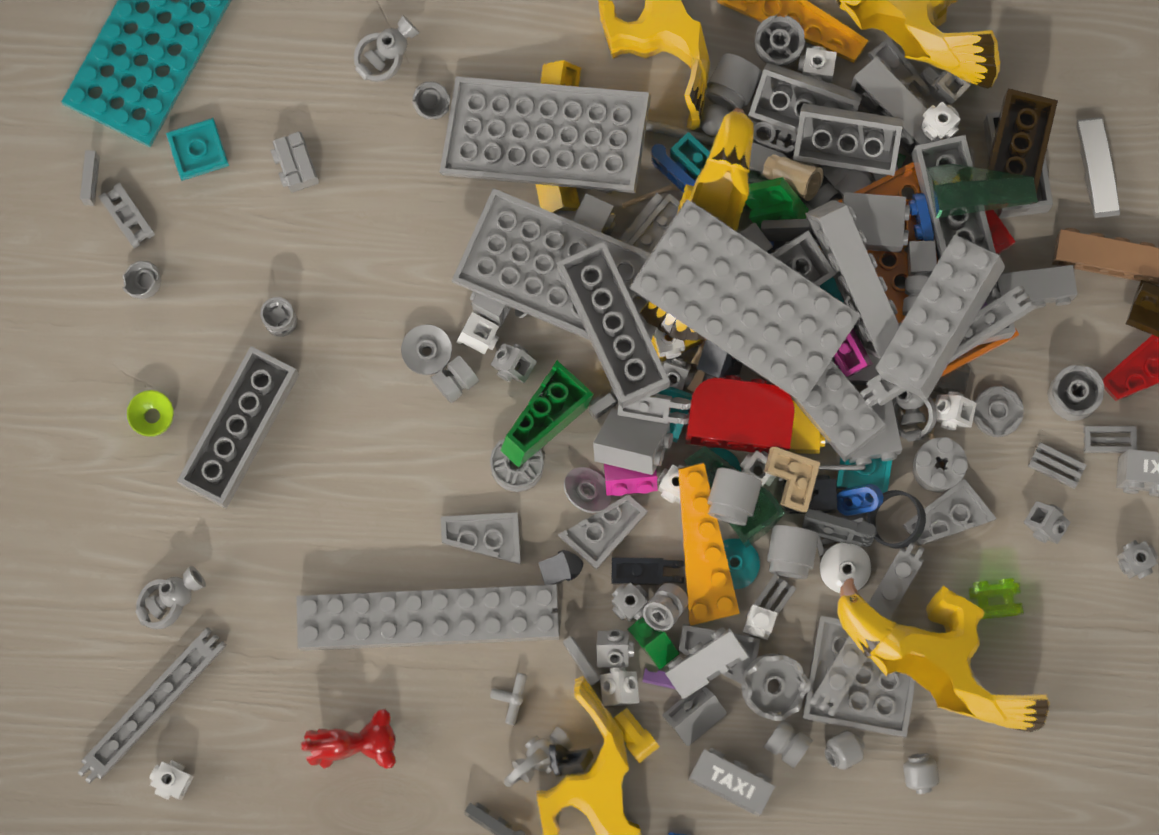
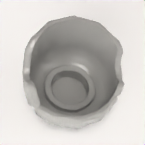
(431, 100)
(142, 280)

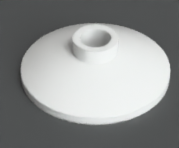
(840, 555)

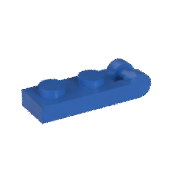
(673, 171)

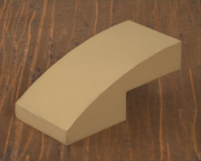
(698, 378)

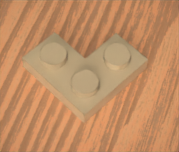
(798, 472)

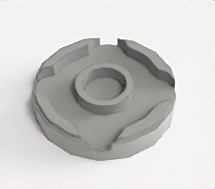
(998, 411)

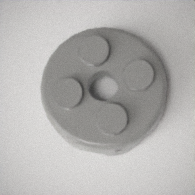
(791, 690)

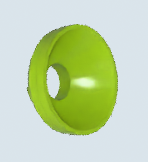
(141, 405)

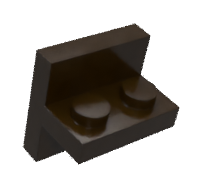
(1145, 309)

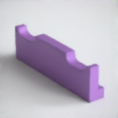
(658, 678)

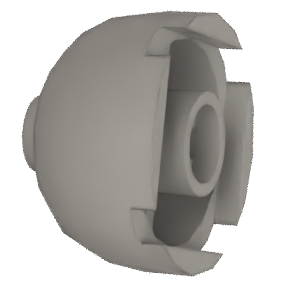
(779, 40)

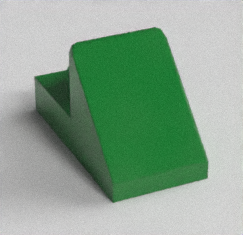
(654, 643)

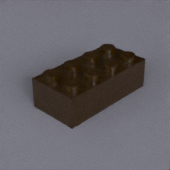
(1022, 134)

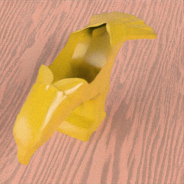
(599, 788)

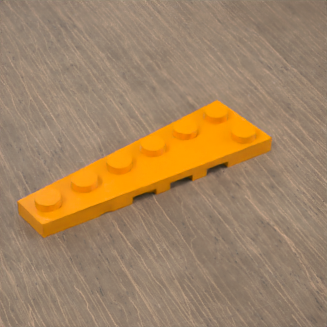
(818, 26)
(706, 565)

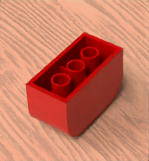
(740, 415)

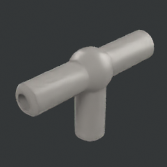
(514, 698)

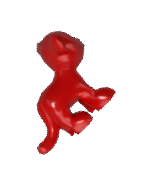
(374, 741)

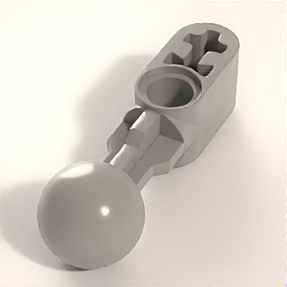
(713, 117)

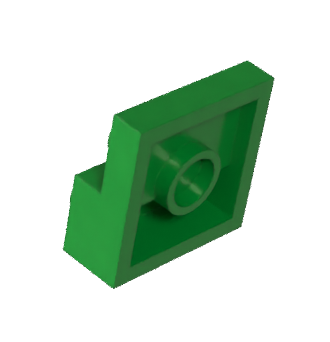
(774, 201)

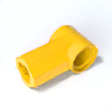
(637, 739)

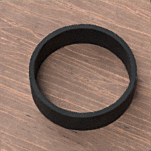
(871, 518)

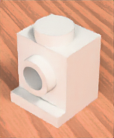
(479, 333)
(668, 348)
(760, 622)

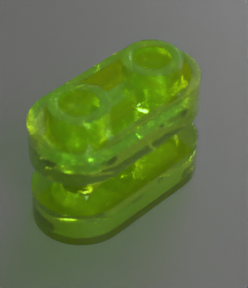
(1006, 588)

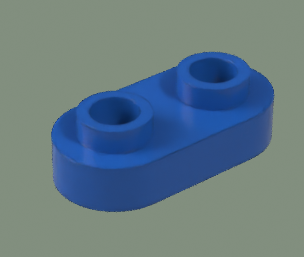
(918, 207)
(861, 499)

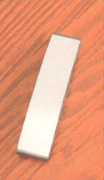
(1098, 167)

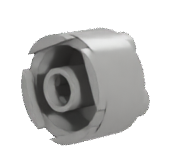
(1072, 379)
(939, 450)

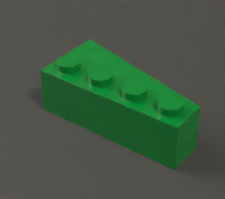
(549, 411)

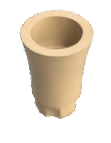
(801, 177)

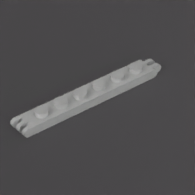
(986, 324)
(883, 601)
(151, 706)

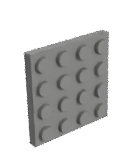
(873, 699)

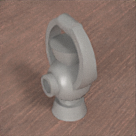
(390, 44)
(911, 404)
(173, 593)
(537, 757)

